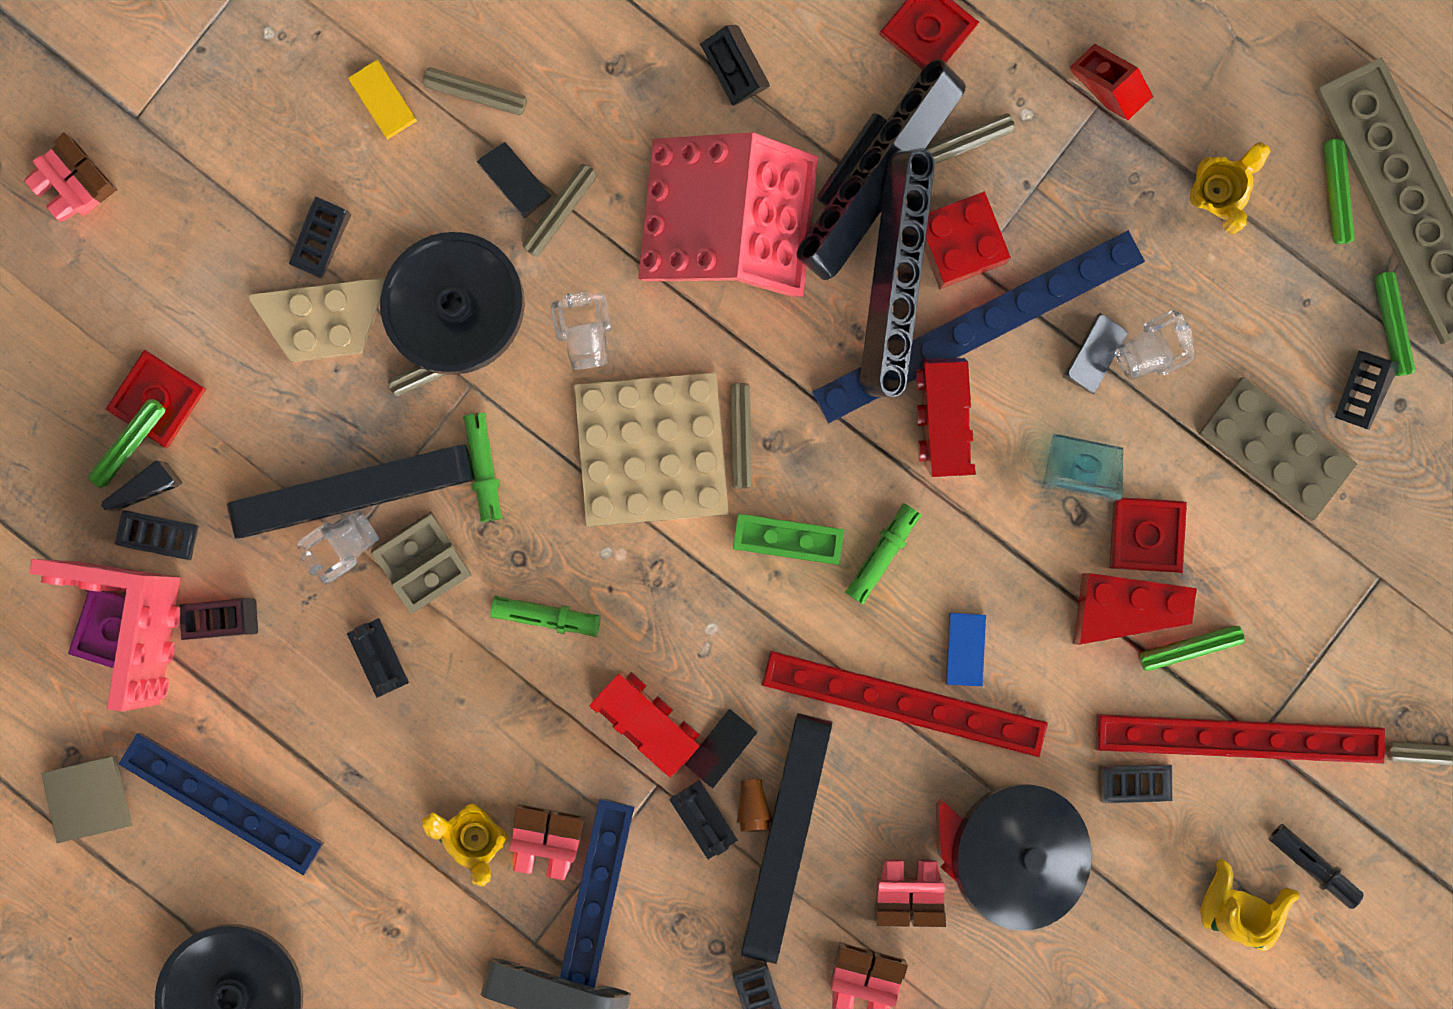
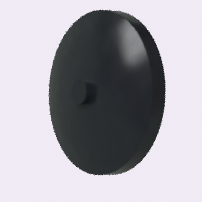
(452, 303)
(1022, 857)
(229, 970)

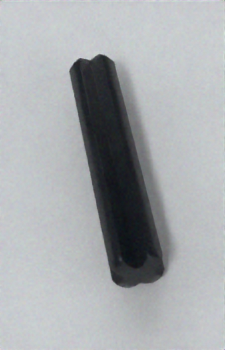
(851, 158)

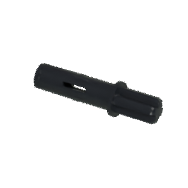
(1317, 867)

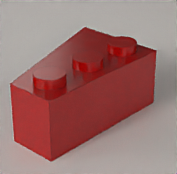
(945, 417)
(1126, 607)
(646, 722)

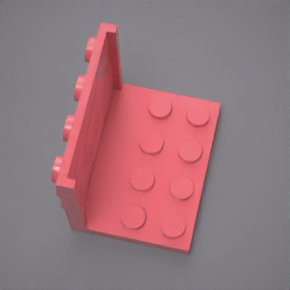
(728, 211)
(144, 629)

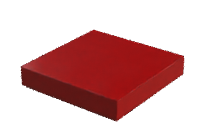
(928, 30)
(157, 380)
(1148, 535)

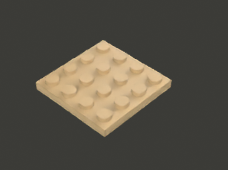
(651, 449)

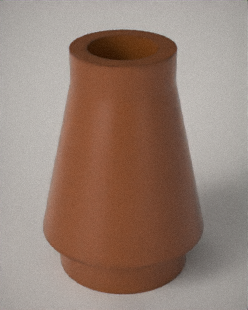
(753, 807)

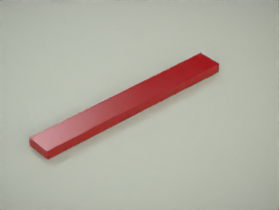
(904, 703)
(1240, 738)

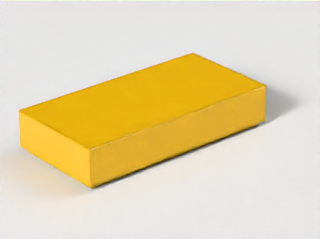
(382, 99)

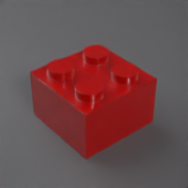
(964, 240)

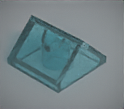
(1084, 468)

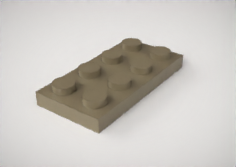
(1277, 449)

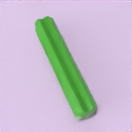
(1339, 191)
(1394, 322)
(126, 443)
(1191, 648)

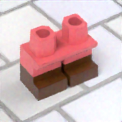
(73, 175)
(530, 835)
(926, 896)
(850, 975)

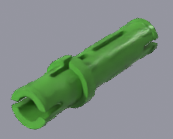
(483, 468)
(887, 547)
(551, 617)

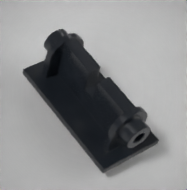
(377, 657)
(703, 820)

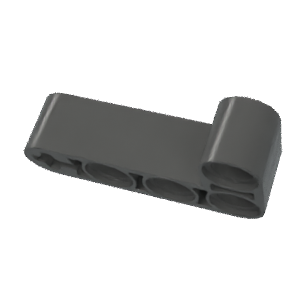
(534, 989)

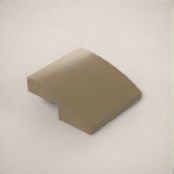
(421, 562)
(86, 799)

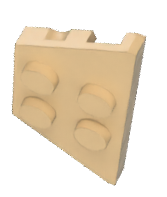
(321, 319)

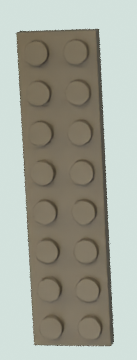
(1398, 182)

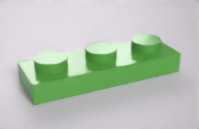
(788, 539)

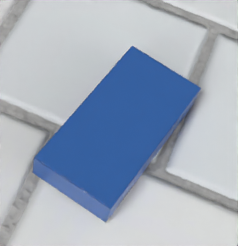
(966, 649)

